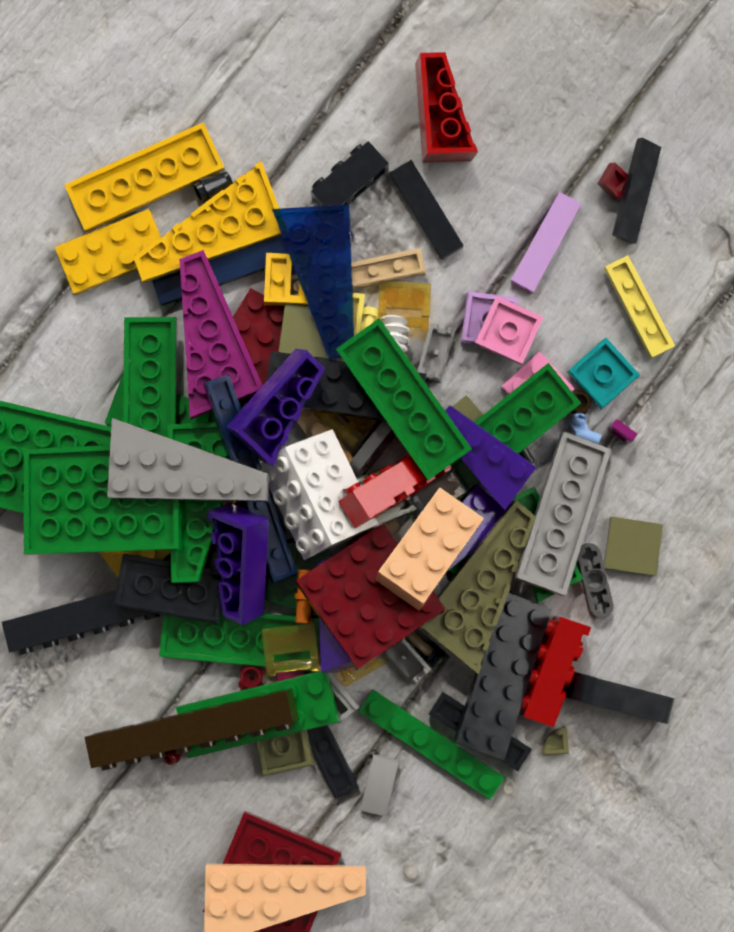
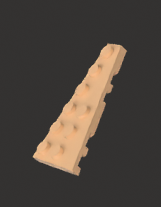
(267, 894)

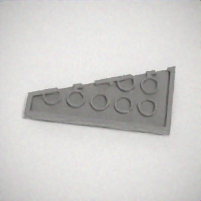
(164, 469)

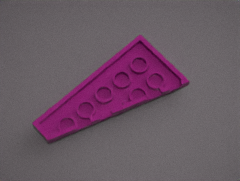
(211, 337)

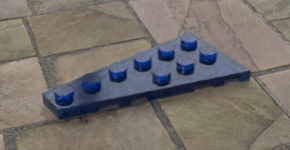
(322, 258)

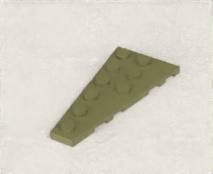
(481, 588)

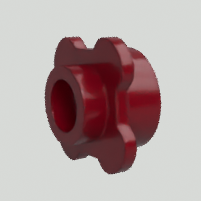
(246, 672)

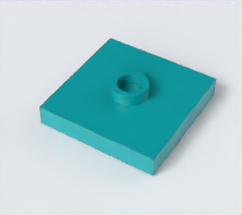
(603, 373)

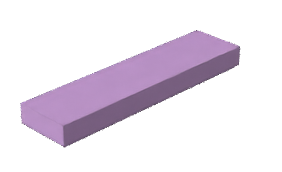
(545, 242)

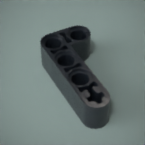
(620, 698)

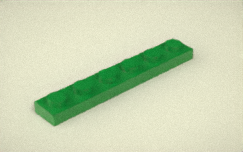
(431, 744)

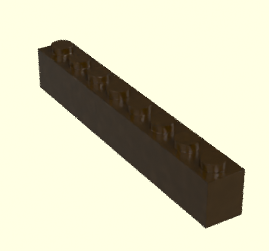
(192, 728)

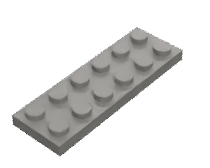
(563, 514)

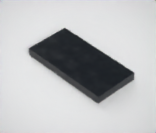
(148, 587)

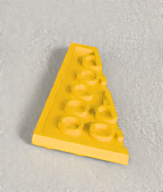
(220, 226)

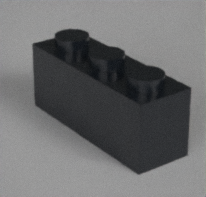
(350, 177)

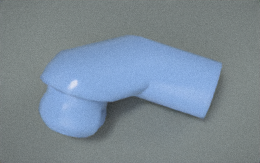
(580, 429)

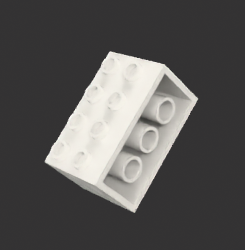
(307, 488)

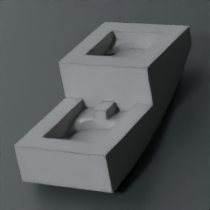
(379, 785)

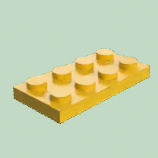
(106, 251)

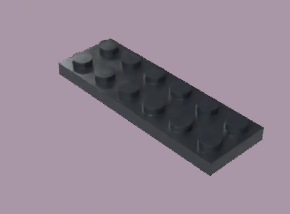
(336, 390)
(503, 678)

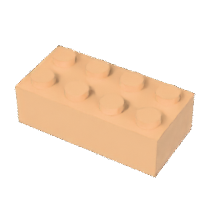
(429, 549)

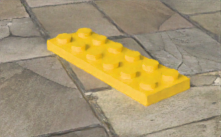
(144, 177)

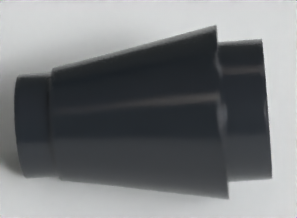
(211, 185)

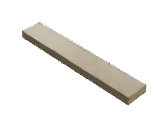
(382, 268)

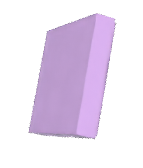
(475, 314)

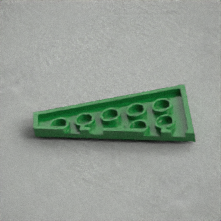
(196, 529)

